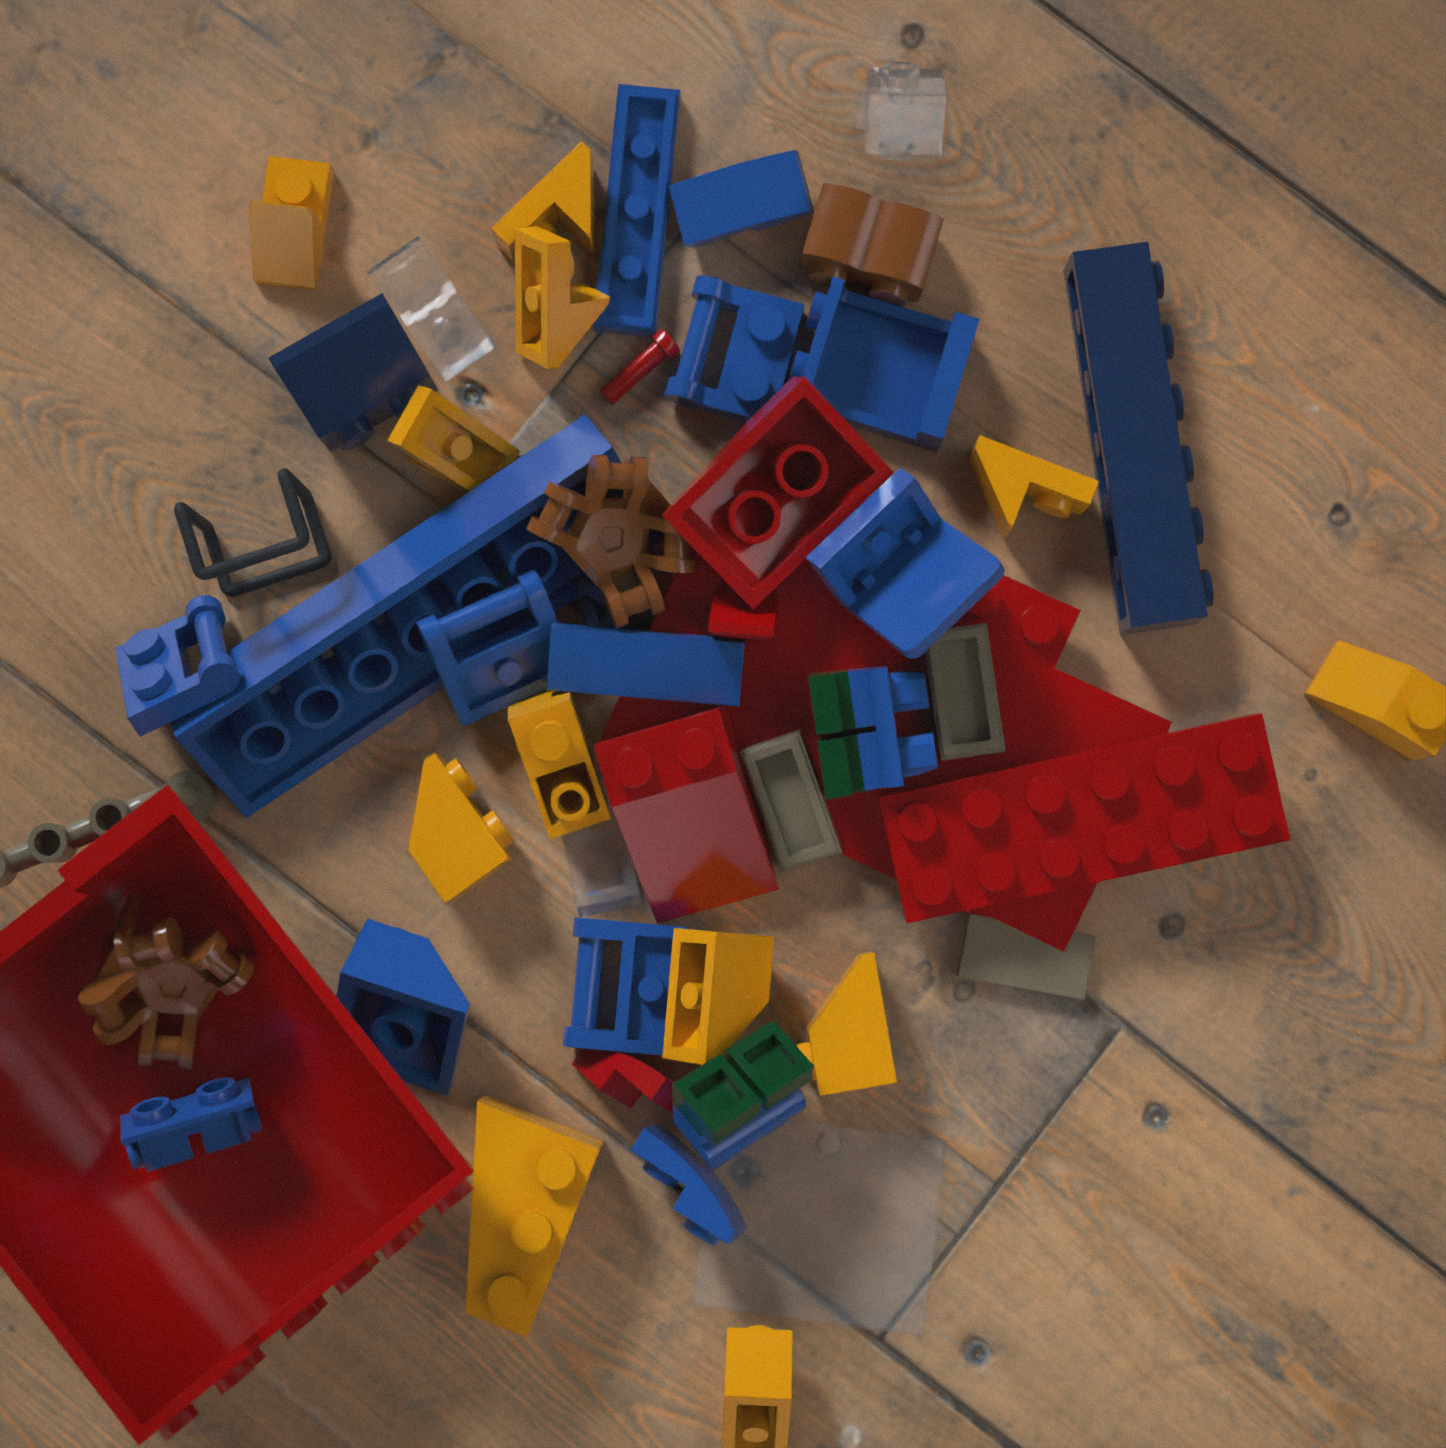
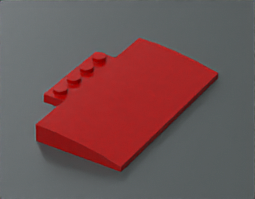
(1039, 706)

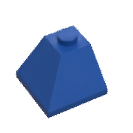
(406, 1003)

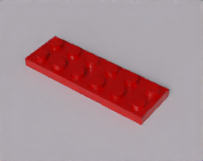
(1084, 817)

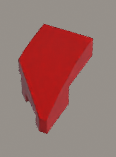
(624, 1077)

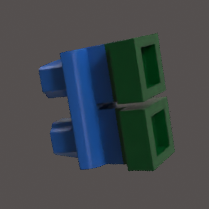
(873, 756)
(742, 1095)

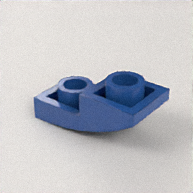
(741, 198)
(705, 1200)

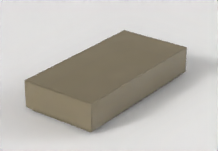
(964, 694)
(791, 800)
(1014, 959)

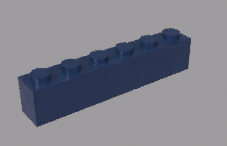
(1136, 438)

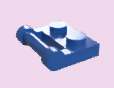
(755, 356)
(501, 667)
(158, 670)
(640, 988)

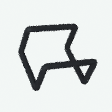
(291, 489)

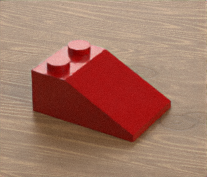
(777, 490)
(687, 814)

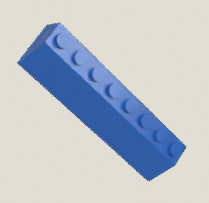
(354, 648)

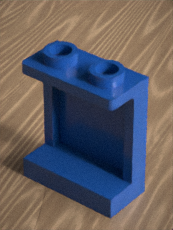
(886, 364)

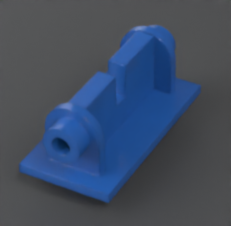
(159, 1128)

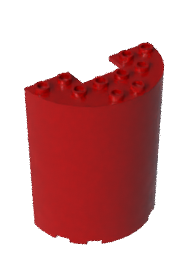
(193, 1265)

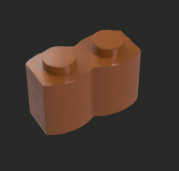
(870, 244)

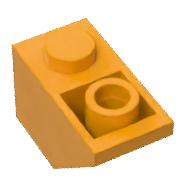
(558, 762)
(451, 834)

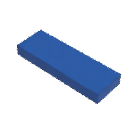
(645, 664)

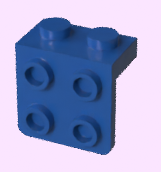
(904, 567)

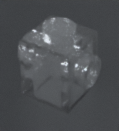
(901, 111)

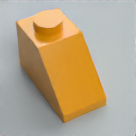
(1383, 699)
(714, 991)
(851, 1033)
(757, 1387)

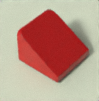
(736, 619)

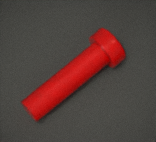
(642, 365)

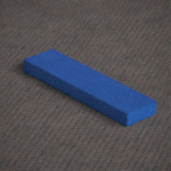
(637, 209)

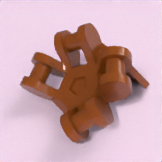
(613, 533)
(168, 979)

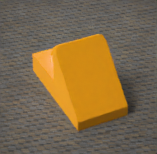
(561, 197)
(290, 223)
(548, 308)
(449, 441)
(1011, 474)

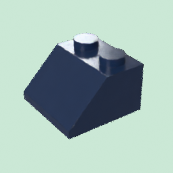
(353, 374)

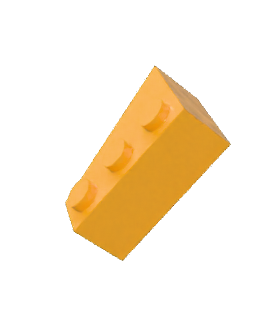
(521, 1209)

